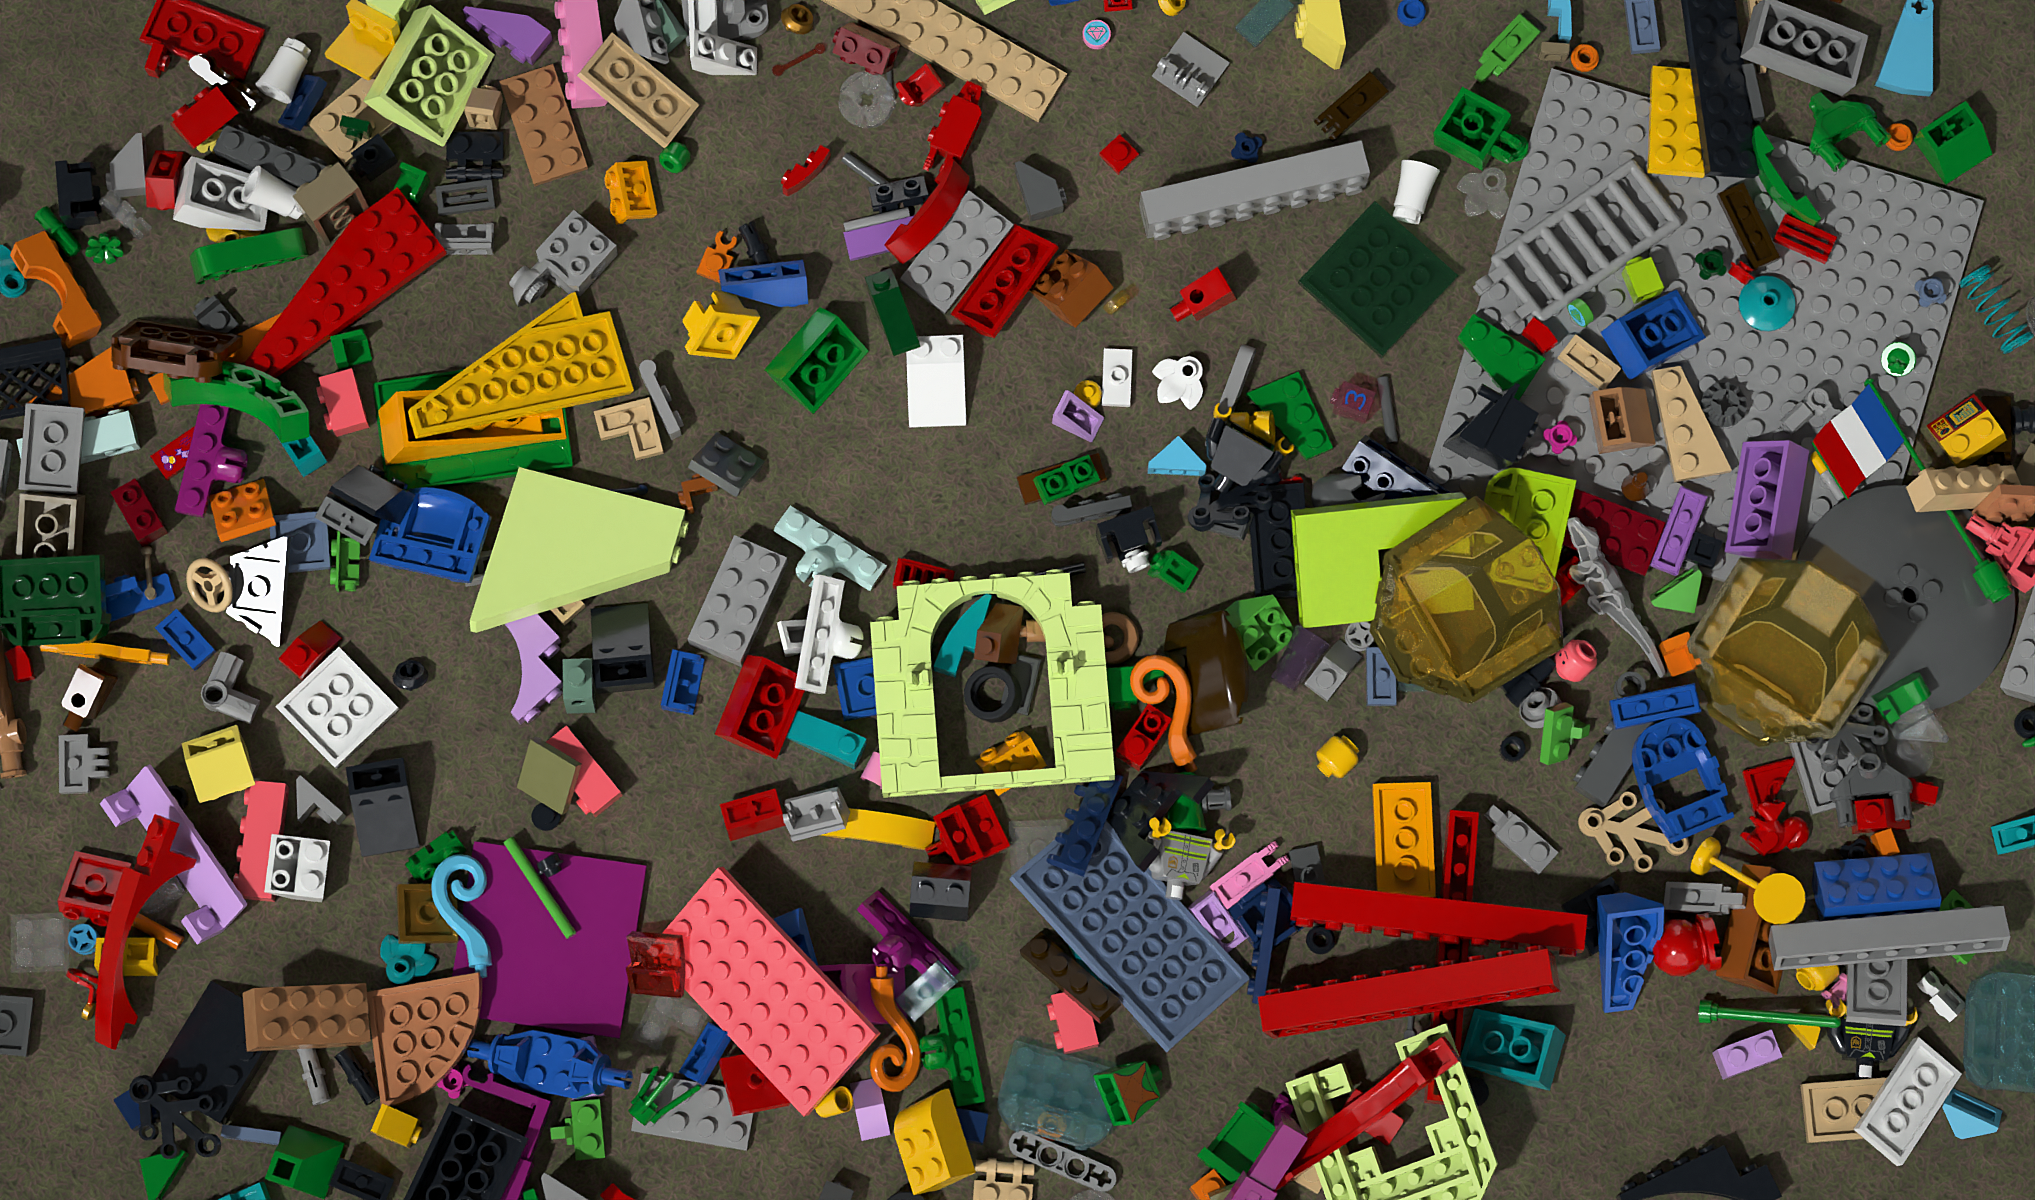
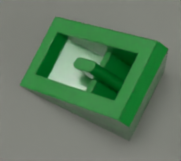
(160, 1172)

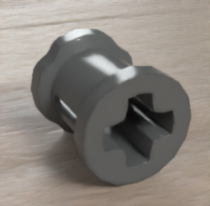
(1217, 800)

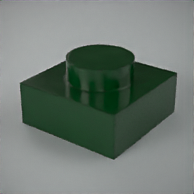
(355, 128)

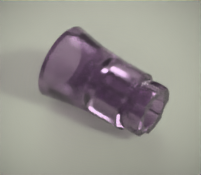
(1299, 658)

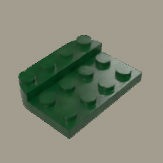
(53, 600)

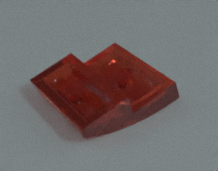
(656, 964)

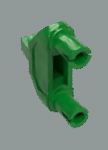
(1838, 122)

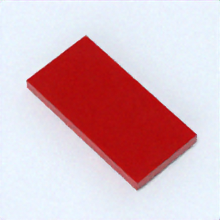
(195, 29)

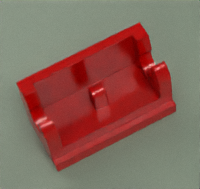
(752, 814)

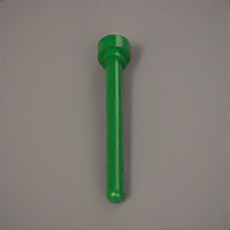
(1711, 1012)

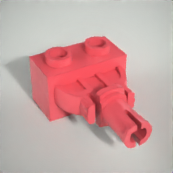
(2010, 547)

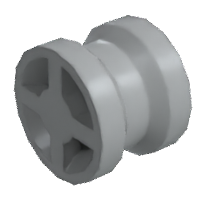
(1359, 631)

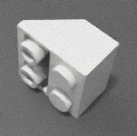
(297, 867)

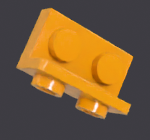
(630, 191)
(1013, 755)

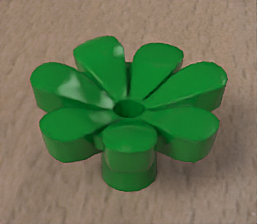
(104, 248)

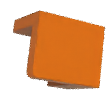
(1677, 655)

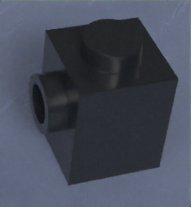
(373, 158)

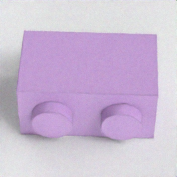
(1747, 1054)

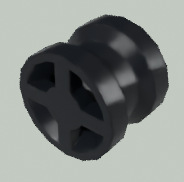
(2023, 419)

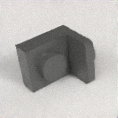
(214, 316)

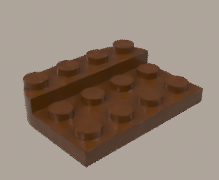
(172, 350)

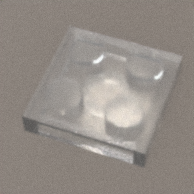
(40, 943)

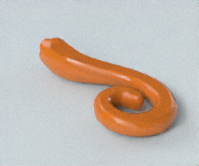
(1178, 740)
(883, 998)

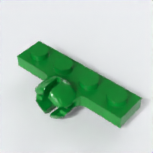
(955, 1049)

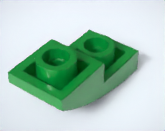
(1066, 480)

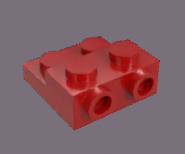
(90, 887)

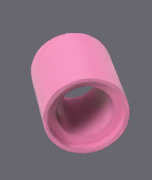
(872, 770)

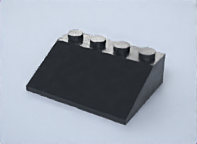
(213, 1053)
(467, 1159)

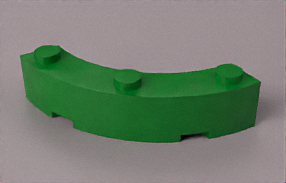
(249, 392)

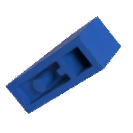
(773, 283)

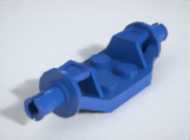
(550, 1063)

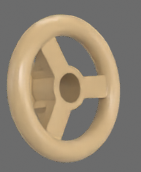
(212, 584)

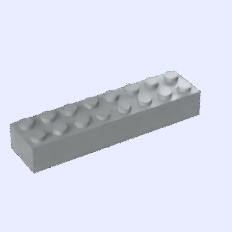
(1254, 190)

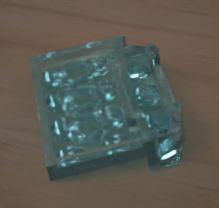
(2000, 1032)
(1053, 1096)

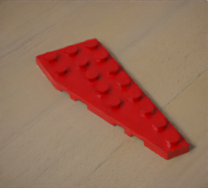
(361, 269)

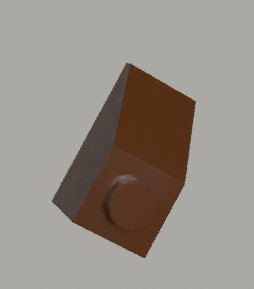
(999, 634)

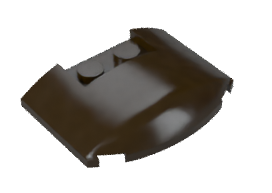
(1216, 668)

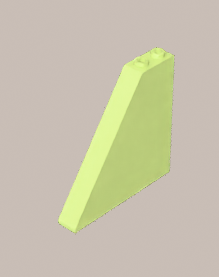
(570, 544)

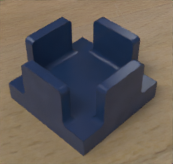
(1247, 913)

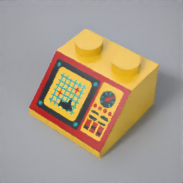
(1967, 432)

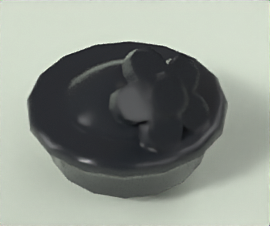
(410, 675)

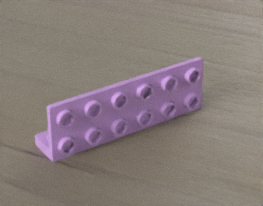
(208, 880)

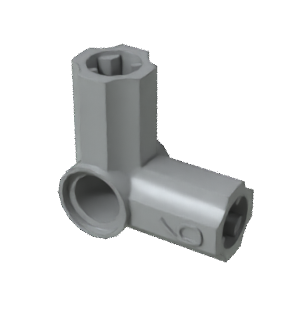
(223, 679)

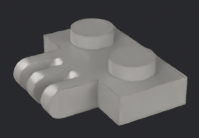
(79, 764)

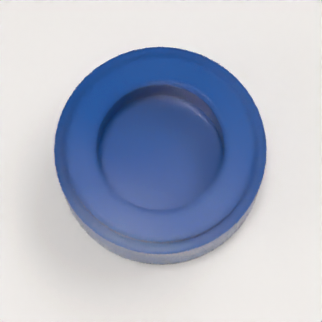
(1411, 12)

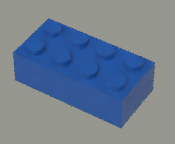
(1875, 886)

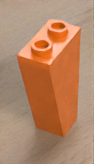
(99, 387)

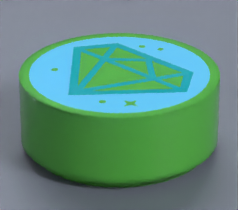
(1580, 312)

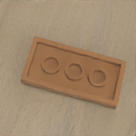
(543, 125)

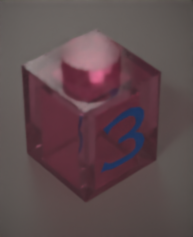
(1352, 402)

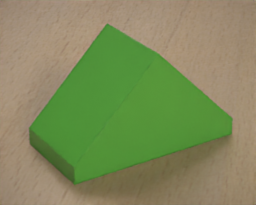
(1680, 593)

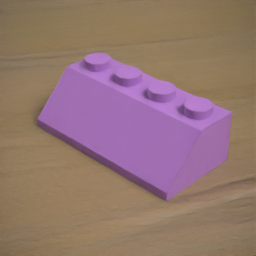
(1767, 499)

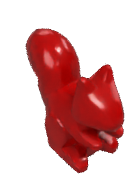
(1770, 834)

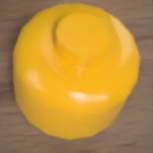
(1089, 393)

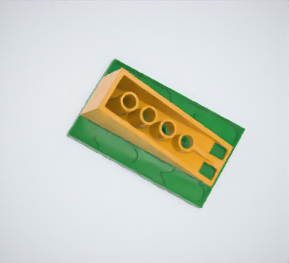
(467, 454)

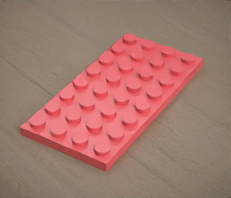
(768, 993)

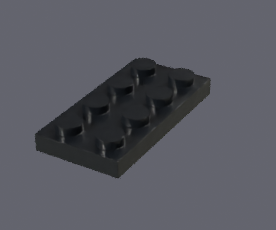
(1273, 541)

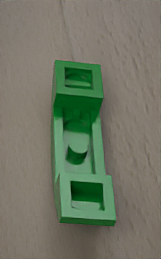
(1774, 185)

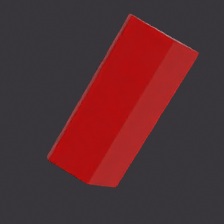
(1004, 281)

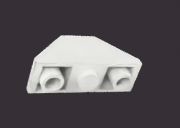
(721, 55)

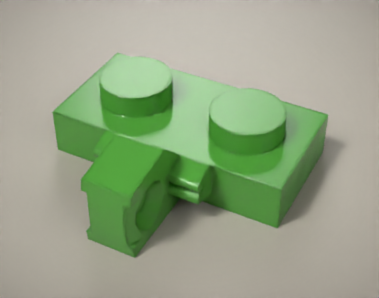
(1559, 733)
(583, 1129)

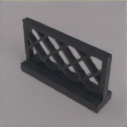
(31, 356)

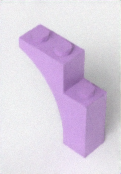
(538, 682)

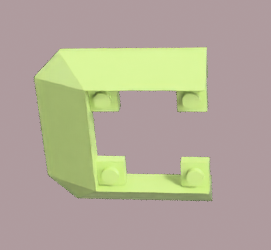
(1460, 1143)

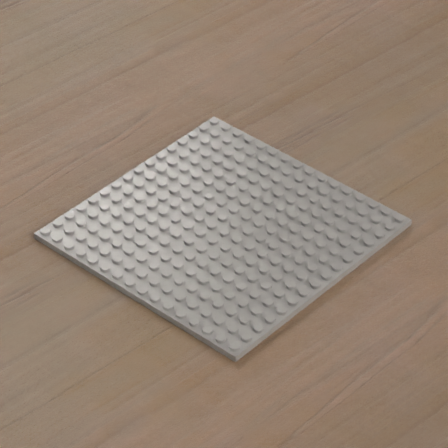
(1843, 316)

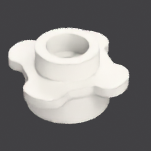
(1136, 560)

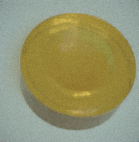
(1116, 302)

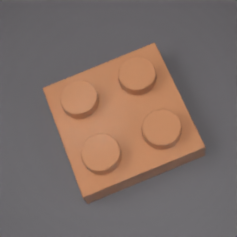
(2008, 504)

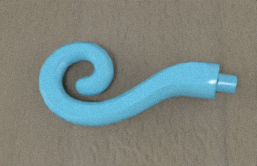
(476, 944)

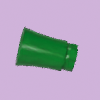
(1186, 815)

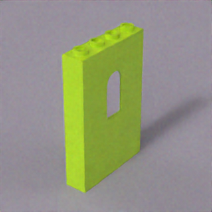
(1340, 555)

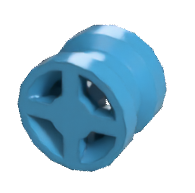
(78, 937)

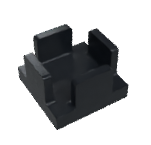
(76, 195)
(1127, 533)

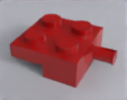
(969, 833)

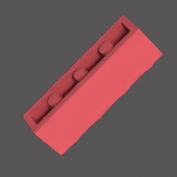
(264, 817)

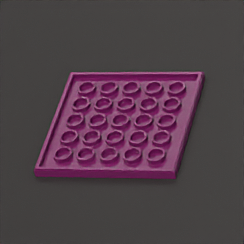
(534, 969)

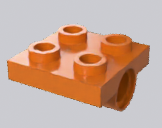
(242, 510)

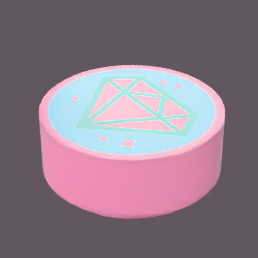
(1096, 34)

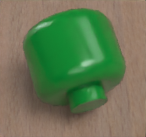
(674, 157)

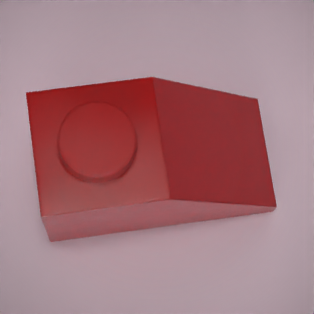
(163, 179)
(309, 650)
(1876, 816)

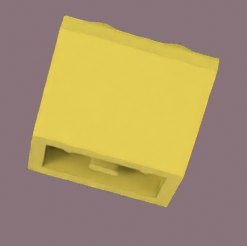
(218, 764)

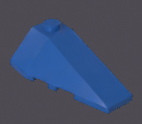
(1626, 938)

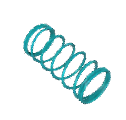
(1979, 276)

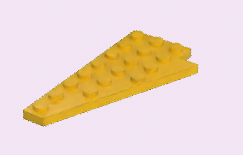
(540, 368)

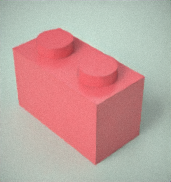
(343, 402)
(1074, 1025)

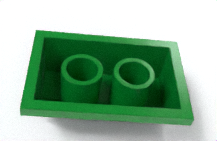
(816, 359)

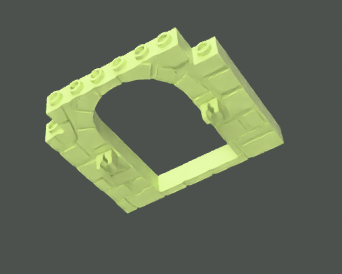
(907, 692)

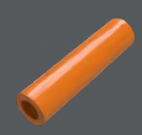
(158, 931)

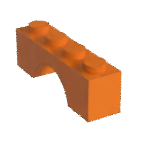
(40, 259)

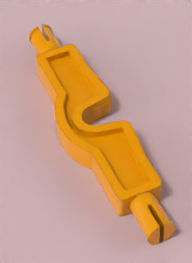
(114, 652)

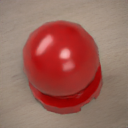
(1687, 946)

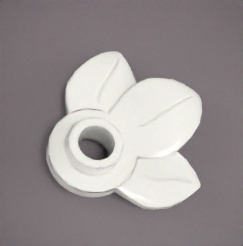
(1177, 384)

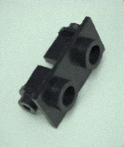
(888, 195)

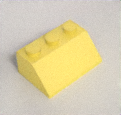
(1321, 30)

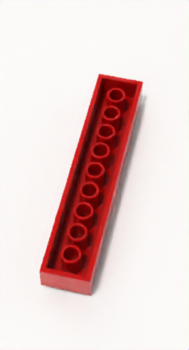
(1409, 993)

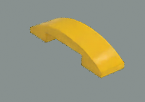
(887, 829)

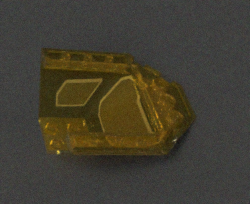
(1466, 604)
(1785, 651)

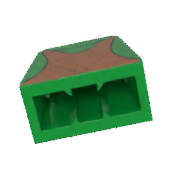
(1128, 1090)

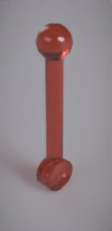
(778, 70)

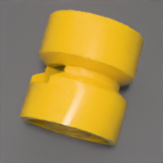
(1260, 423)

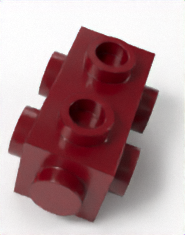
(865, 48)

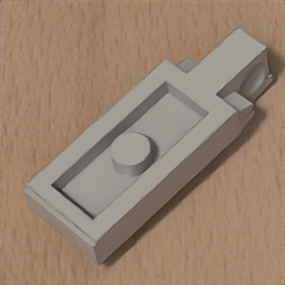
(1521, 839)
(1701, 898)

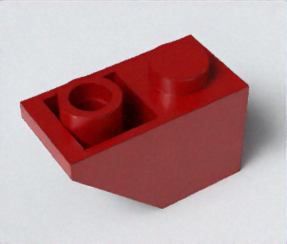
(1143, 737)

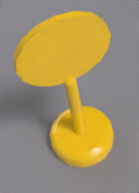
(1776, 898)

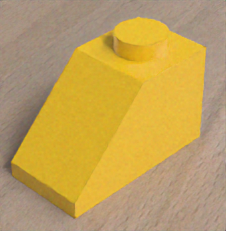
(397, 1126)

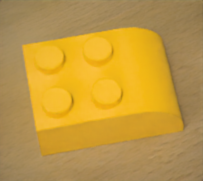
(932, 1143)

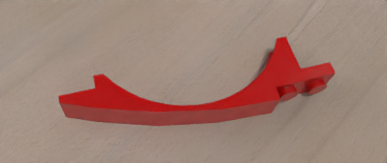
(153, 868)
(1375, 1104)

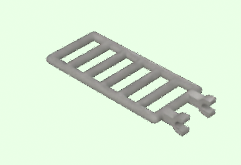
(1565, 213)

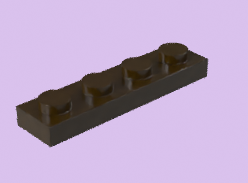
(1070, 977)

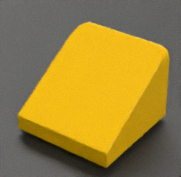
(1807, 1034)

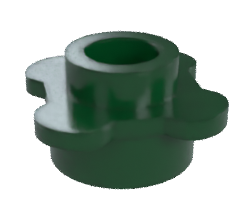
(1716, 258)

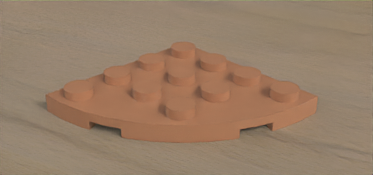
(421, 1033)

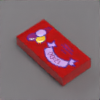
(173, 456)

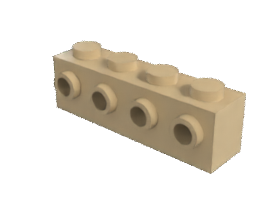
(1958, 487)

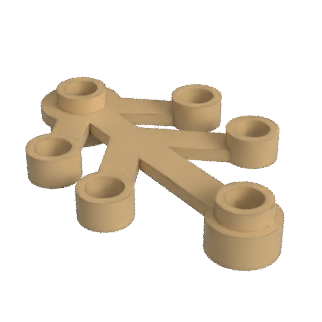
(1626, 831)

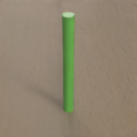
(539, 887)

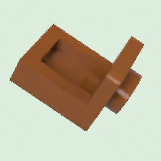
(694, 487)

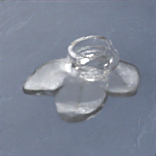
(1483, 197)

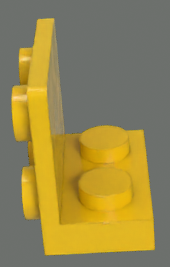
(365, 41)

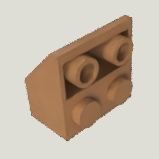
(1621, 419)

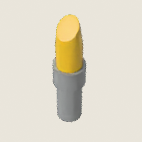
(1826, 476)

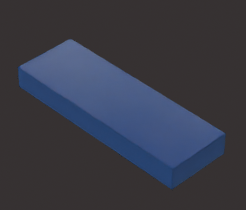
(1654, 706)

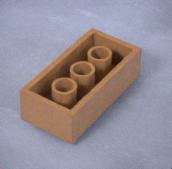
(306, 1017)

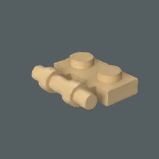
(1003, 1190)

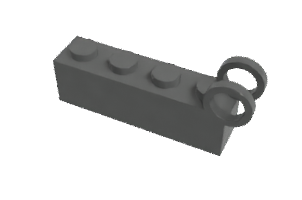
(1614, 756)

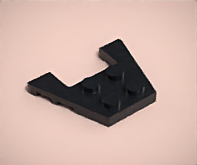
(1150, 797)

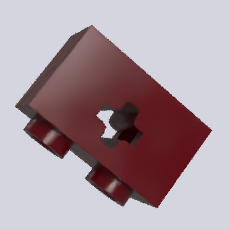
(139, 512)

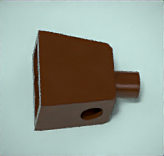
(94, 687)

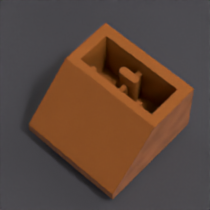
(1071, 287)

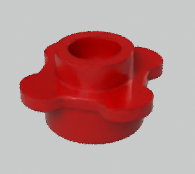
(1741, 272)

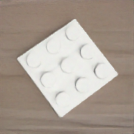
(337, 707)

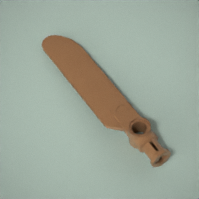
(12, 730)

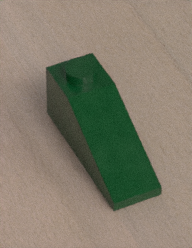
(892, 312)

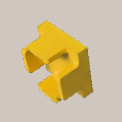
(720, 328)

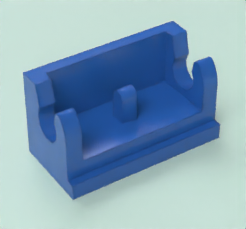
(682, 682)

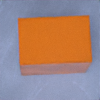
(1885, 843)

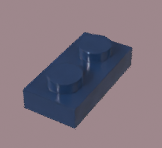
(304, 100)

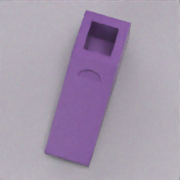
(515, 31)

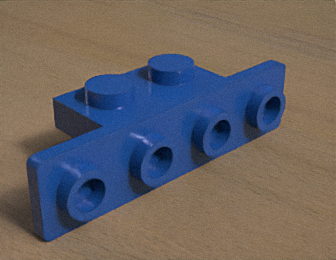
(128, 597)

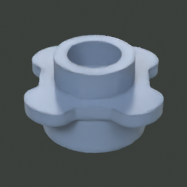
(1933, 284)

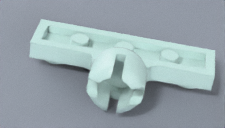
(827, 551)

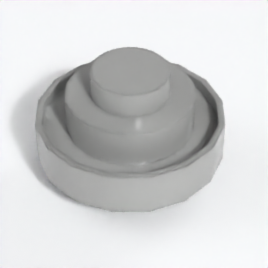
(1533, 707)

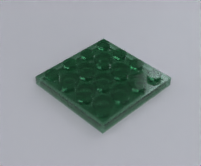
(1378, 279)

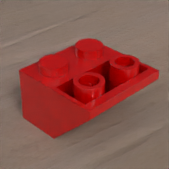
(203, 117)

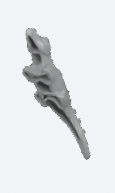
(1607, 589)

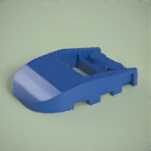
(1667, 752)

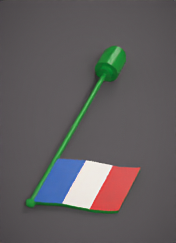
(1862, 442)

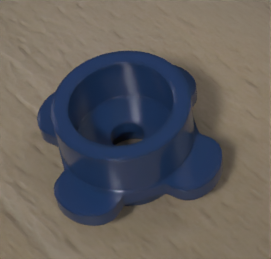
(1246, 155)

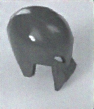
(1339, 490)

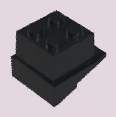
(1496, 431)

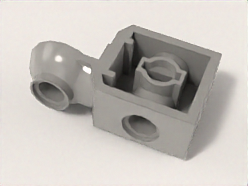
(568, 257)

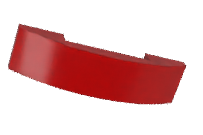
(933, 214)

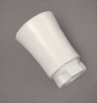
(284, 71)
(1413, 190)
(270, 193)

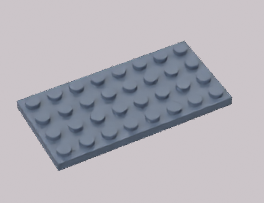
(1133, 937)

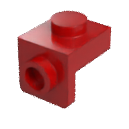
(920, 86)

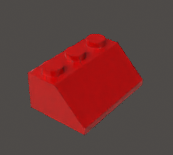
(760, 707)

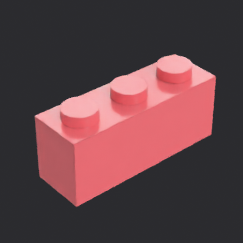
(593, 786)

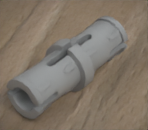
(318, 1093)

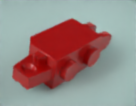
(957, 127)

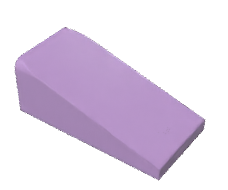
(1216, 919)

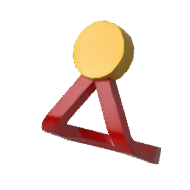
(90, 1007)

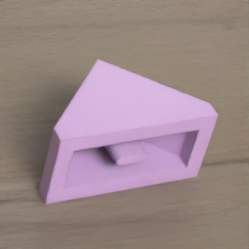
(1077, 417)
(869, 1109)

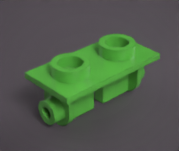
(345, 573)

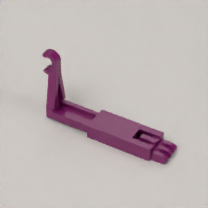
(1274, 1158)
(525, 1166)

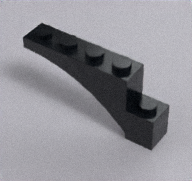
(1708, 1174)

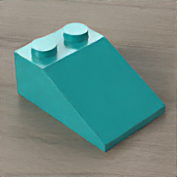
(1513, 1048)

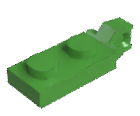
(1506, 48)

